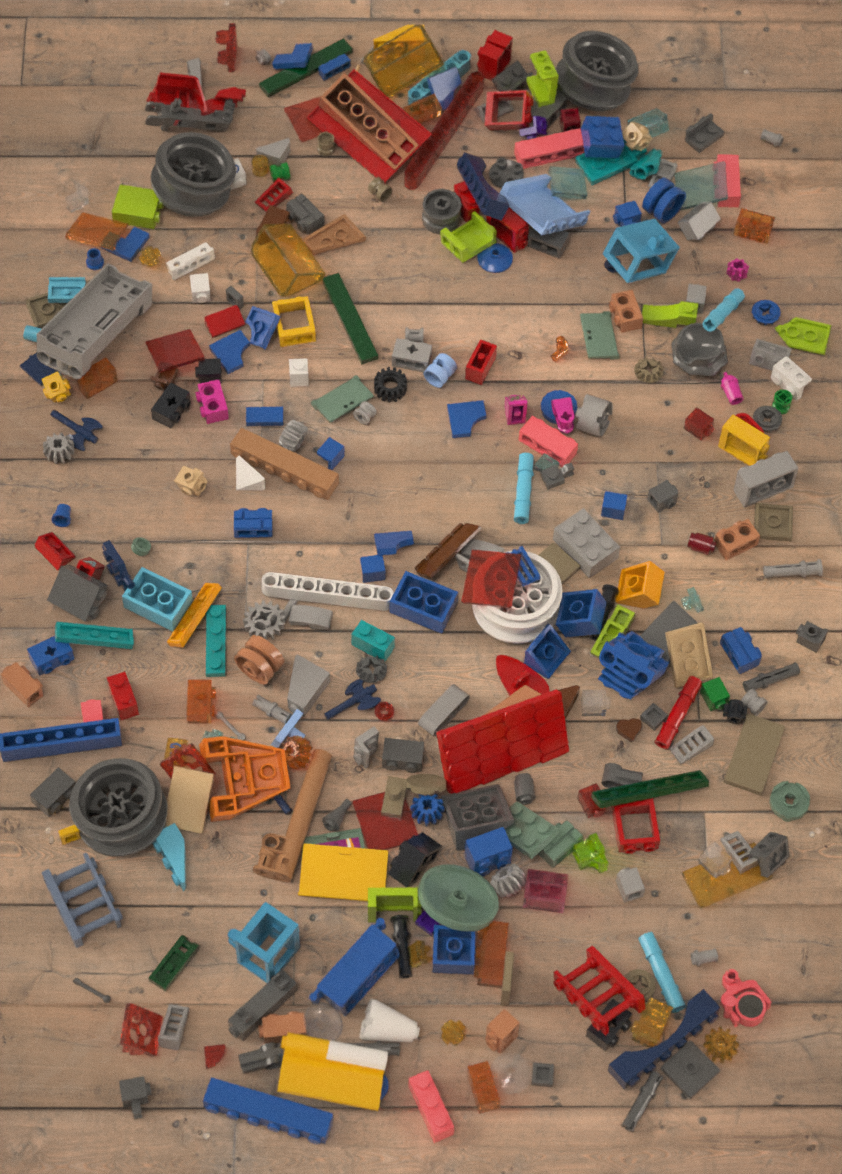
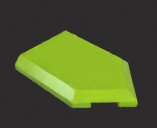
(805, 335)

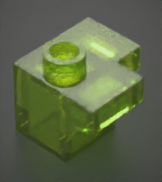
(590, 854)

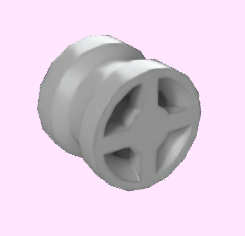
(364, 412)

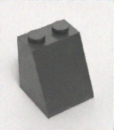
(670, 619)

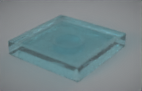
(567, 182)

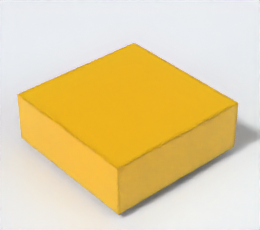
(69, 834)

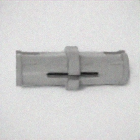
(271, 709)

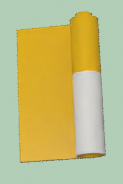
(332, 1071)

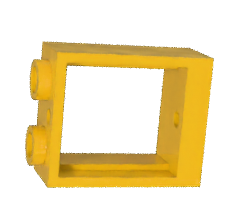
(296, 335)
(743, 441)

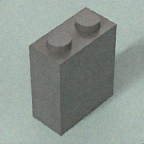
(77, 593)

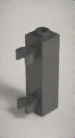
(263, 1003)

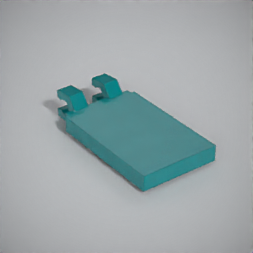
(599, 169)

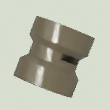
(325, 144)
(381, 190)

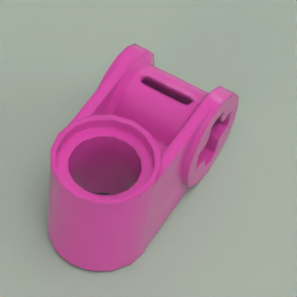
(564, 414)

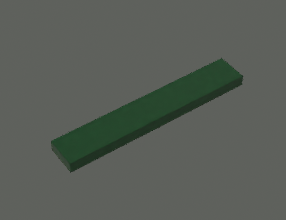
(293, 75)
(350, 318)
(650, 789)

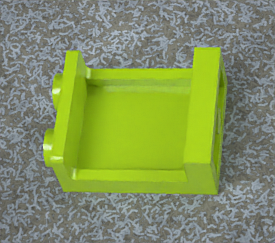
(544, 83)
(469, 238)
(393, 900)

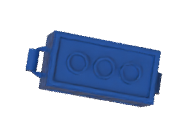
(357, 969)

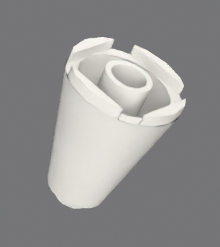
(387, 1024)

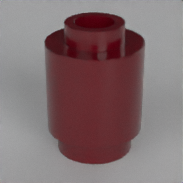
(701, 543)

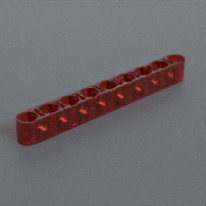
(443, 130)

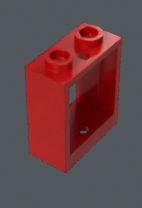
(492, 109)
(511, 230)
(630, 846)

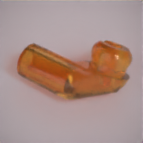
(562, 349)

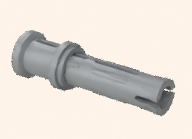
(802, 568)

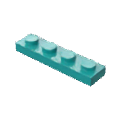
(94, 635)
(216, 641)

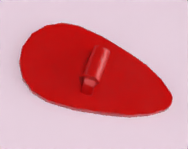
(516, 674)

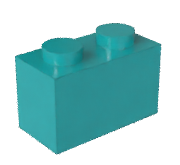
(372, 640)

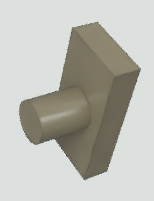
(394, 797)

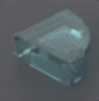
(545, 462)

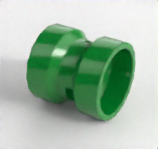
(280, 171)
(782, 401)

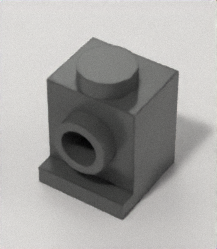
(811, 636)

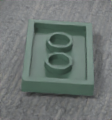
(529, 831)

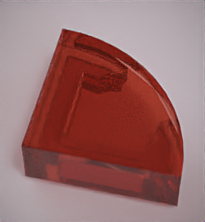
(213, 1054)

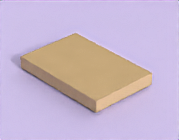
(689, 654)
(189, 799)

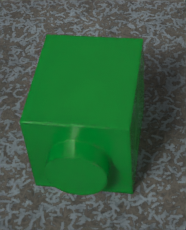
(715, 694)

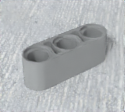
(443, 710)

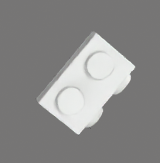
(790, 377)

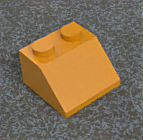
(640, 585)

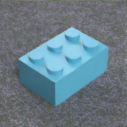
(157, 599)

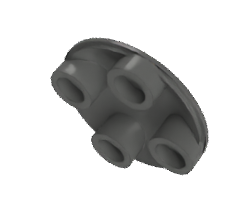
(505, 171)

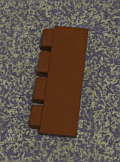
(447, 549)

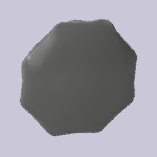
(699, 350)

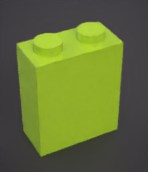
(137, 207)

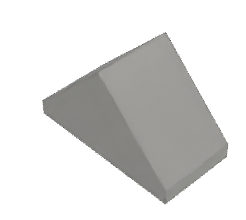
(275, 152)

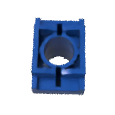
(630, 664)

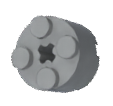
(594, 415)

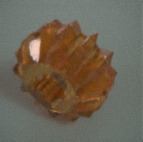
(297, 752)

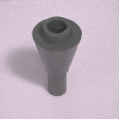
(334, 819)

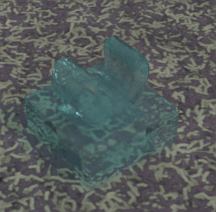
(692, 600)

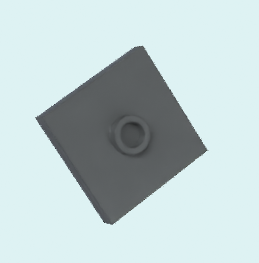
(690, 1069)

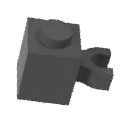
(134, 1093)

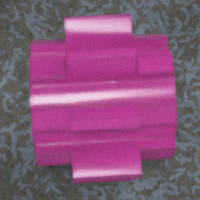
(737, 269)

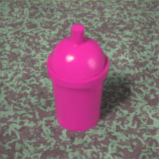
(731, 388)

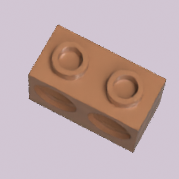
(628, 315)
(739, 542)
(502, 1031)

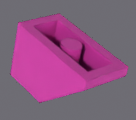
(515, 409)

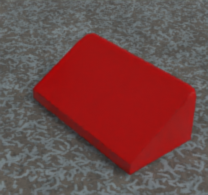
(224, 321)
(54, 550)

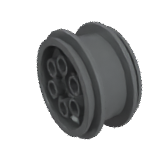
(597, 70)
(193, 174)
(130, 832)

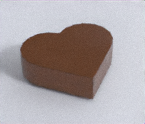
(629, 728)

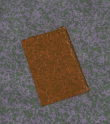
(96, 231)

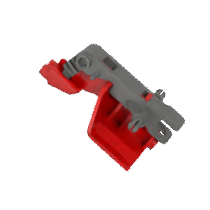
(181, 103)

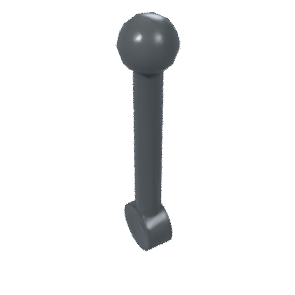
(106, 998)

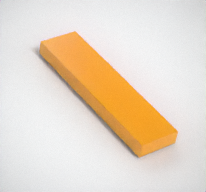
(194, 615)

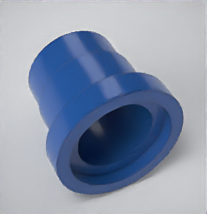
(94, 259)
(62, 516)

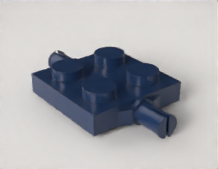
(117, 566)

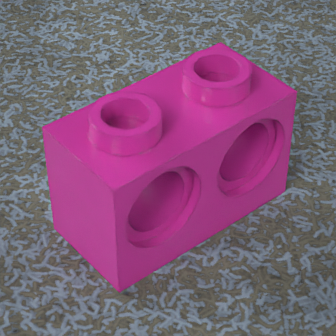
(213, 401)

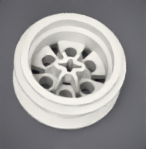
(516, 624)

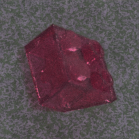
(545, 891)

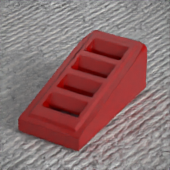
(278, 184)

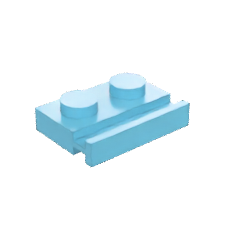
(64, 288)

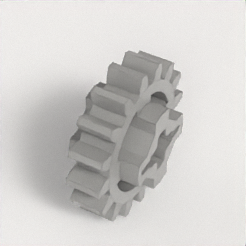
(267, 612)

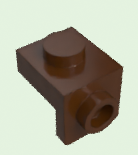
(164, 378)

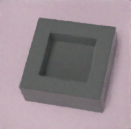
(234, 297)
(653, 716)
(542, 1074)

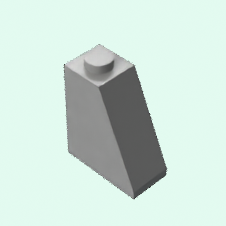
(306, 685)

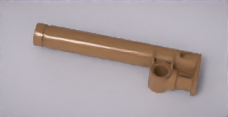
(280, 861)

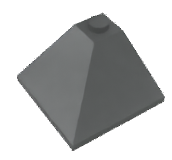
(476, 813)

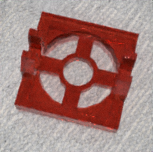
(228, 38)
(189, 750)
(143, 1015)

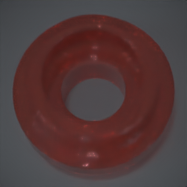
(381, 707)

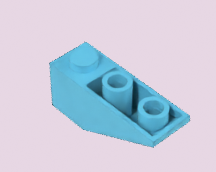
(173, 850)

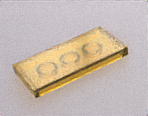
(709, 890)

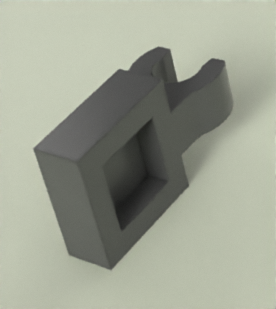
(554, 476)

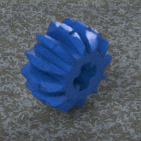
(427, 815)

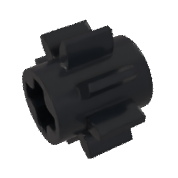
(735, 711)

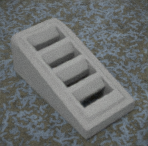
(194, 69)
(703, 745)
(740, 865)
(169, 1039)

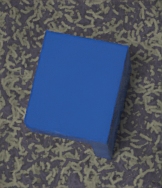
(332, 452)
(614, 505)
(372, 568)

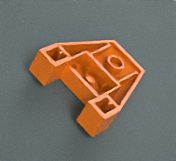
(250, 773)

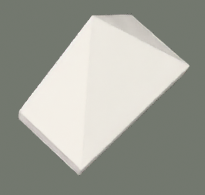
(247, 477)

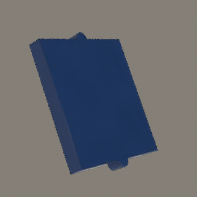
(36, 369)

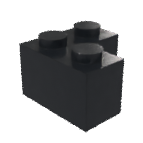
(413, 857)

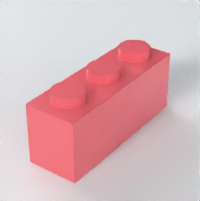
(733, 180)
(548, 440)
(431, 1106)

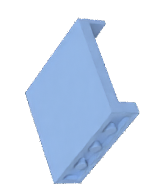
(538, 207)

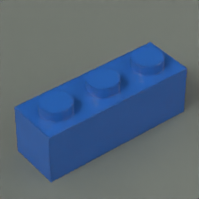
(334, 67)

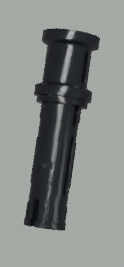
(608, 594)
(401, 938)

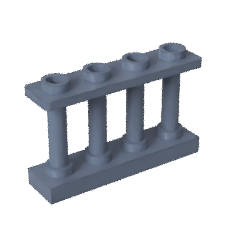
(69, 915)

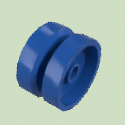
(664, 200)

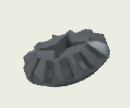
(768, 412)
(364, 673)

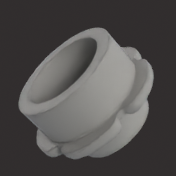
(263, 57)

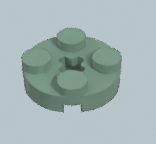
(789, 811)

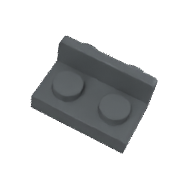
(511, 78)
(703, 133)
(771, 852)

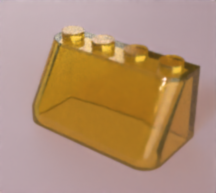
(403, 60)
(285, 259)

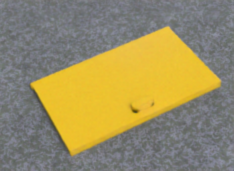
(338, 875)

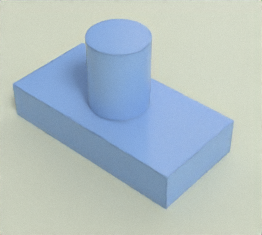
(289, 729)

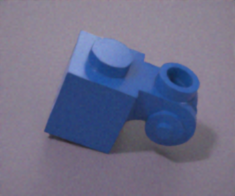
(627, 214)

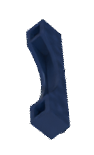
(487, 198)
(633, 1064)

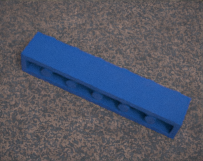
(60, 739)
(268, 1110)

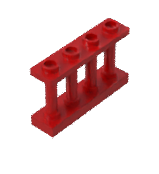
(607, 973)

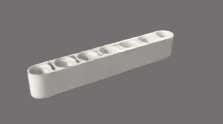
(319, 585)

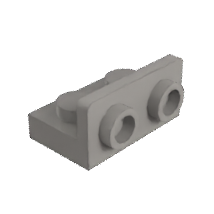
(768, 354)
(365, 746)

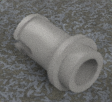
(771, 137)
(706, 956)

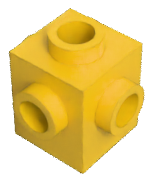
(56, 387)

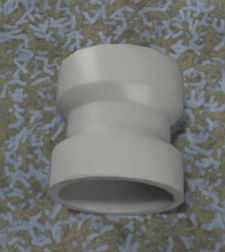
(754, 703)

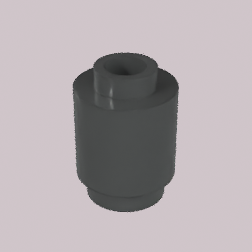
(524, 788)

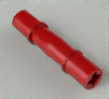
(678, 712)

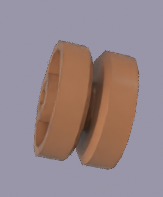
(259, 659)

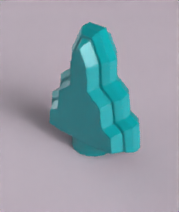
(647, 165)

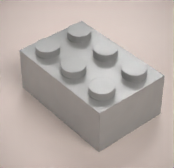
(765, 478)
(586, 543)

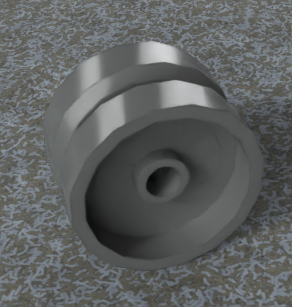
(441, 210)

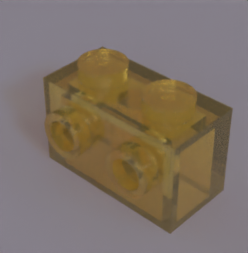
(651, 1023)

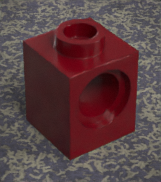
(569, 119)

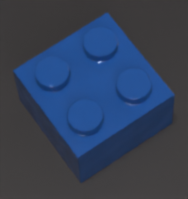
(602, 137)
(581, 613)
(488, 851)
(453, 951)

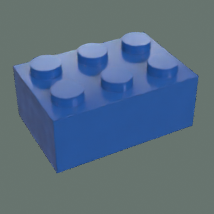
(423, 602)

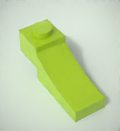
(670, 315)
(619, 622)

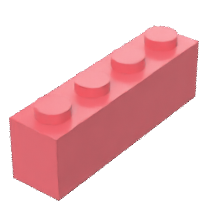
(549, 148)

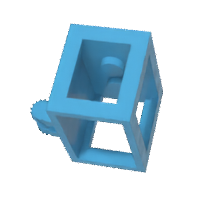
(643, 241)
(266, 923)

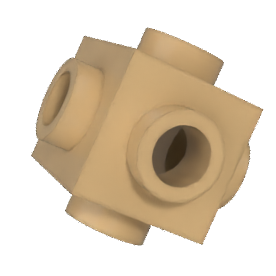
(637, 136)
(191, 481)

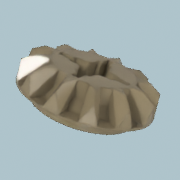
(644, 375)
(646, 981)

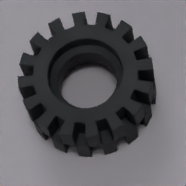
(390, 393)

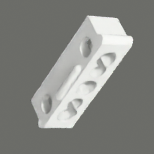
(190, 261)

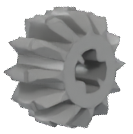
(293, 435)
(58, 448)
(508, 880)

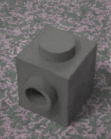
(663, 496)

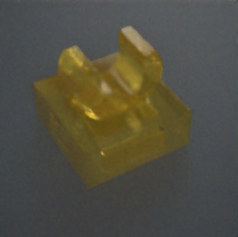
(418, 953)

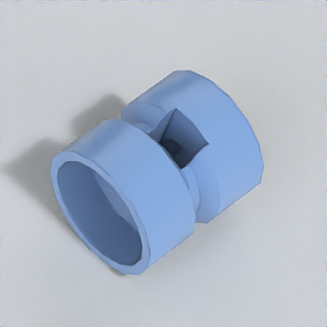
(440, 369)

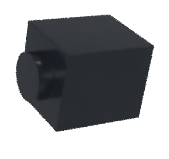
(209, 370)

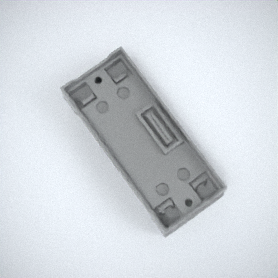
(92, 321)

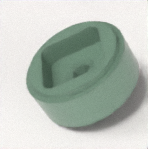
(140, 546)

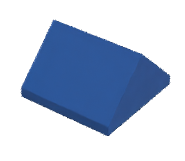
(546, 652)

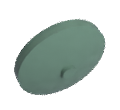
(458, 897)

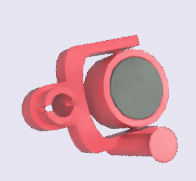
(749, 1006)

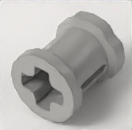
(414, 335)

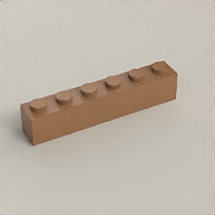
(284, 464)

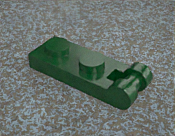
(173, 963)

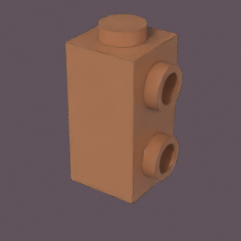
(20, 682)
(276, 1026)

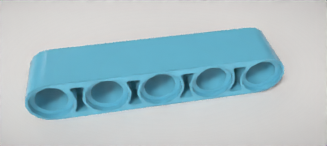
(461, 60)

